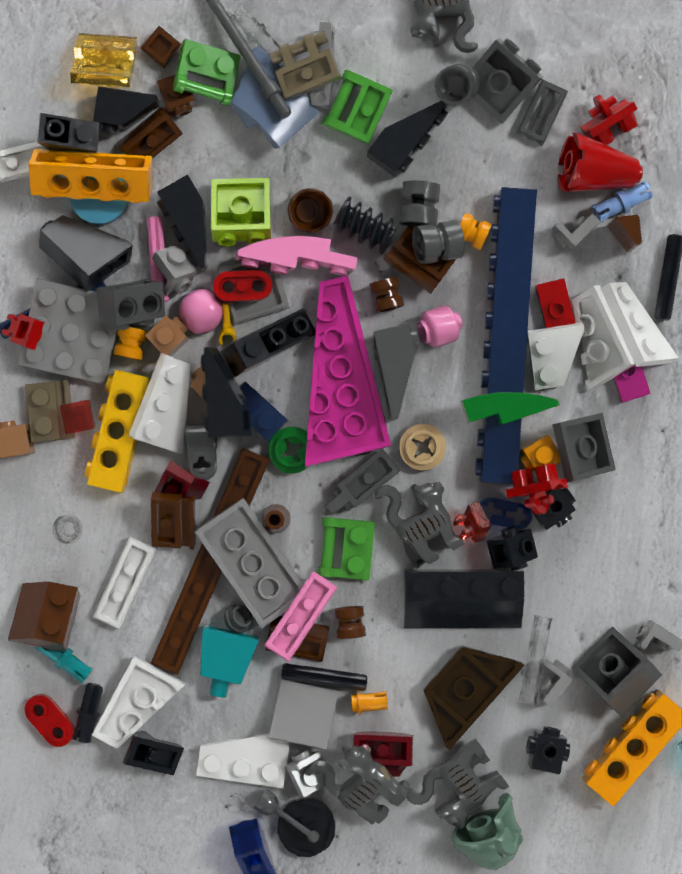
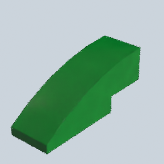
(506, 406)

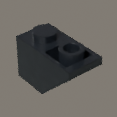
(67, 133)

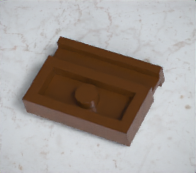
(404, 260)
(172, 520)

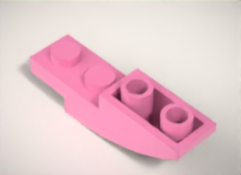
(284, 252)

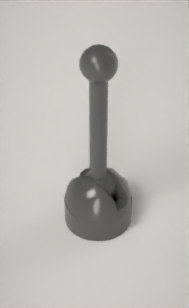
(269, 804)

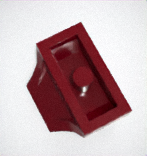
(179, 481)
(389, 749)

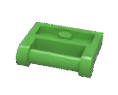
(208, 63)
(366, 110)
(356, 548)

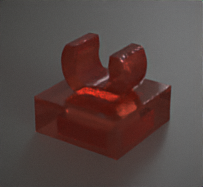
(77, 417)
(475, 522)

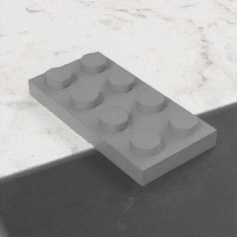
(251, 561)

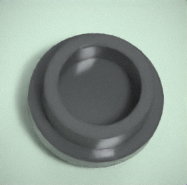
(238, 618)

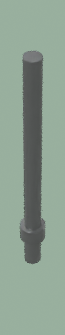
(269, 88)

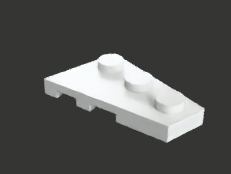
(636, 327)
(602, 341)
(164, 406)
(135, 701)
(245, 760)

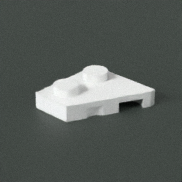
(553, 354)

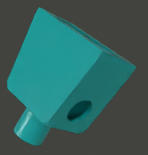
(225, 657)

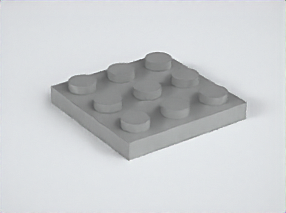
(72, 335)

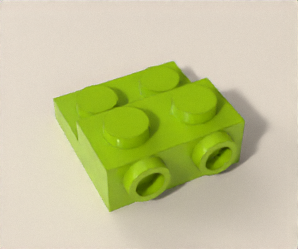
(240, 210)

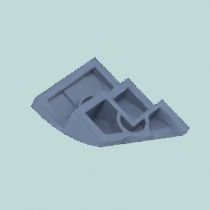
(256, 110)

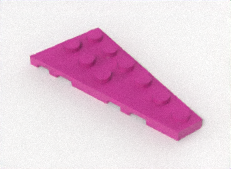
(344, 395)

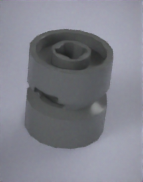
(457, 83)
(419, 214)
(439, 241)

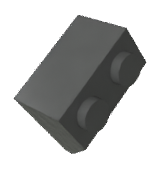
(616, 671)

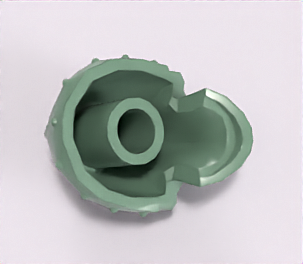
(490, 836)

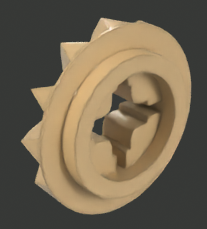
(408, 448)

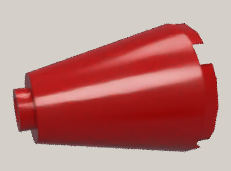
(595, 166)

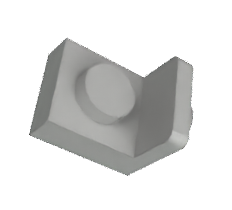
(580, 229)
(663, 637)
(554, 687)
(301, 780)

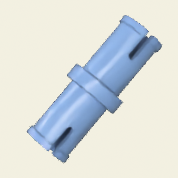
(622, 201)

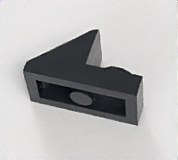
(153, 753)

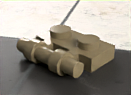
(307, 73)

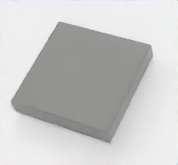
(251, 310)
(303, 714)

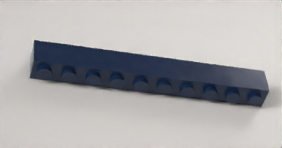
(507, 327)

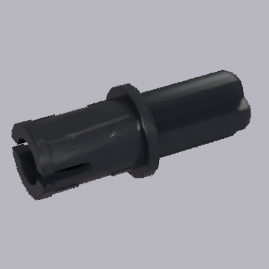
(88, 713)

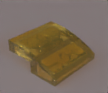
(103, 60)

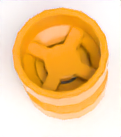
(474, 231)
(130, 343)

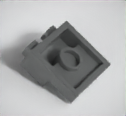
(505, 79)
(584, 447)

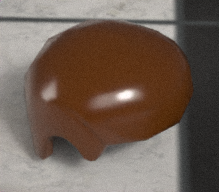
(310, 210)

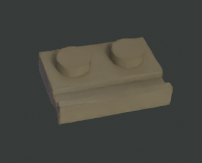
(44, 410)

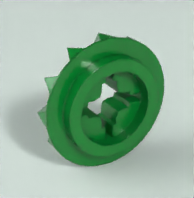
(278, 447)

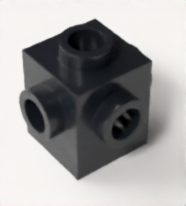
(561, 514)
(518, 548)
(549, 760)

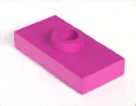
(631, 384)

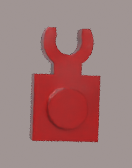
(24, 330)

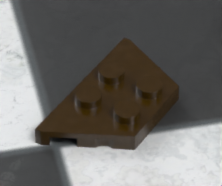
(466, 689)

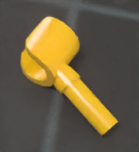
(227, 329)

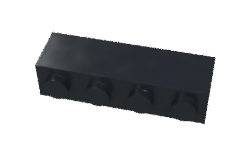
(463, 598)

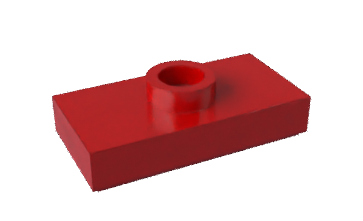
(555, 303)

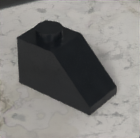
(121, 108)

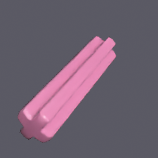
(156, 242)

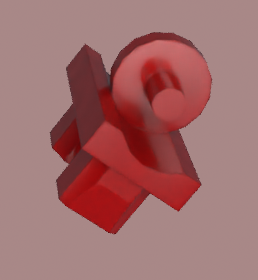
(620, 113)
(547, 481)

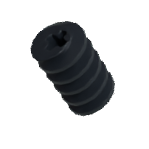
(365, 225)

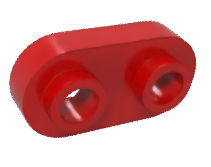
(243, 285)
(50, 719)

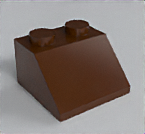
(45, 615)

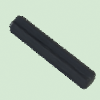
(669, 277)
(324, 677)

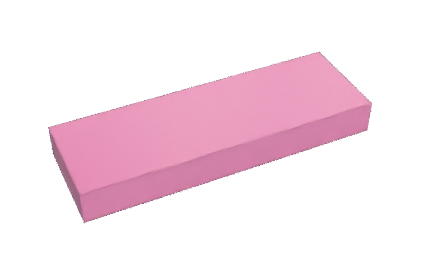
(300, 616)

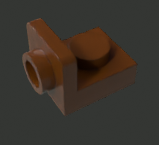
(175, 102)

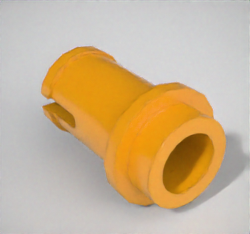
(369, 702)

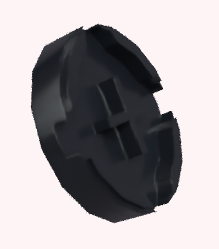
(314, 816)

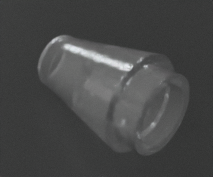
(60, 529)

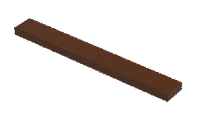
(205, 571)

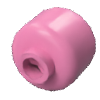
(439, 326)

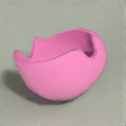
(201, 311)

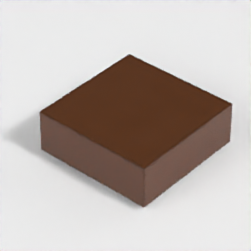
(161, 47)

